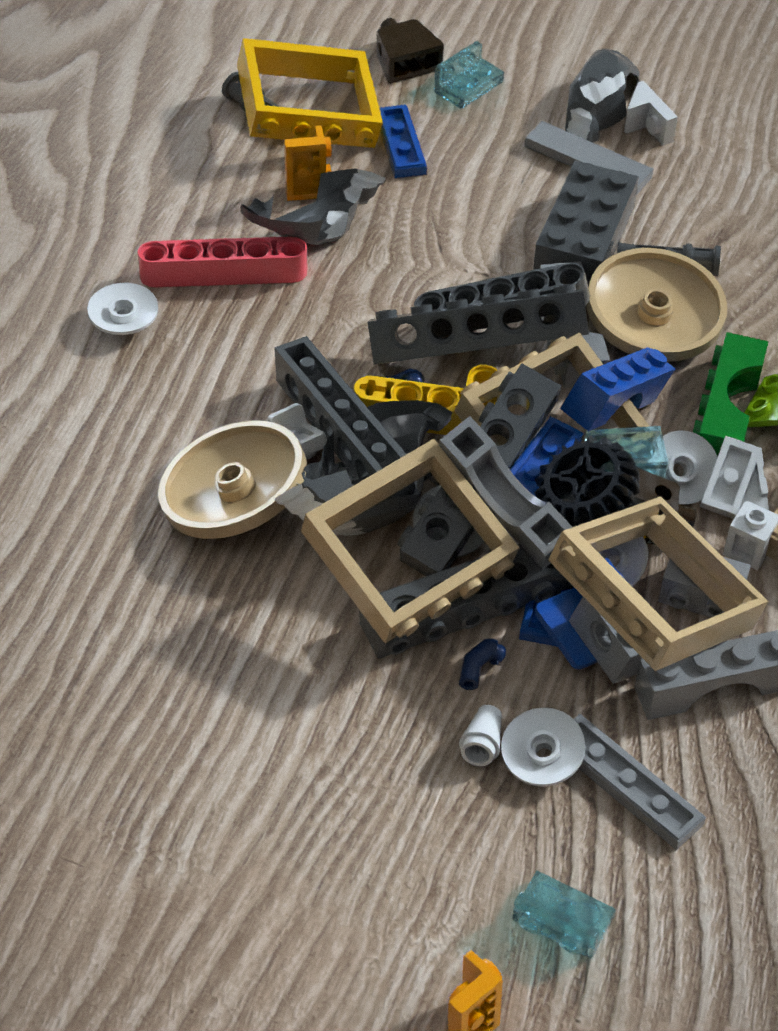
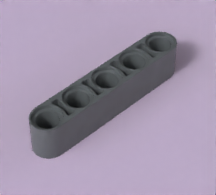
(508, 285)

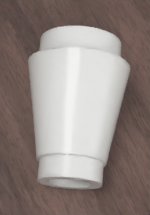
(482, 737)

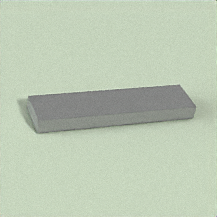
(568, 147)
(637, 787)

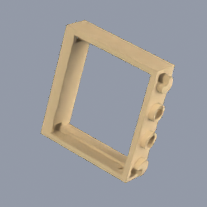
(573, 349)
(333, 513)
(579, 561)

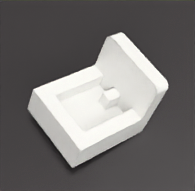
(295, 420)

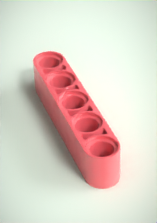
(222, 261)

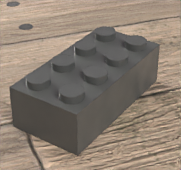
(587, 217)

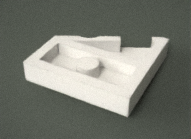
(736, 479)

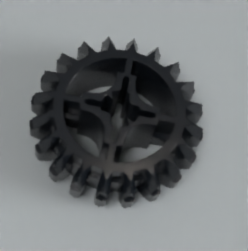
(581, 477)

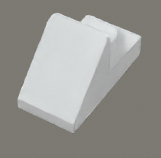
(650, 112)

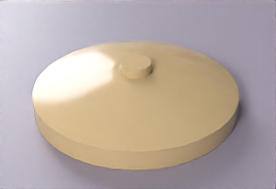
(657, 303)
(231, 479)

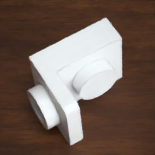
(750, 534)

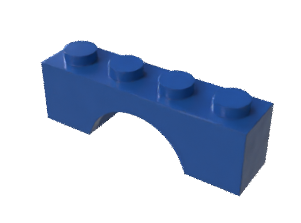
(608, 386)

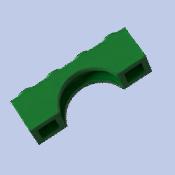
(737, 371)

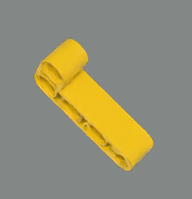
(382, 389)

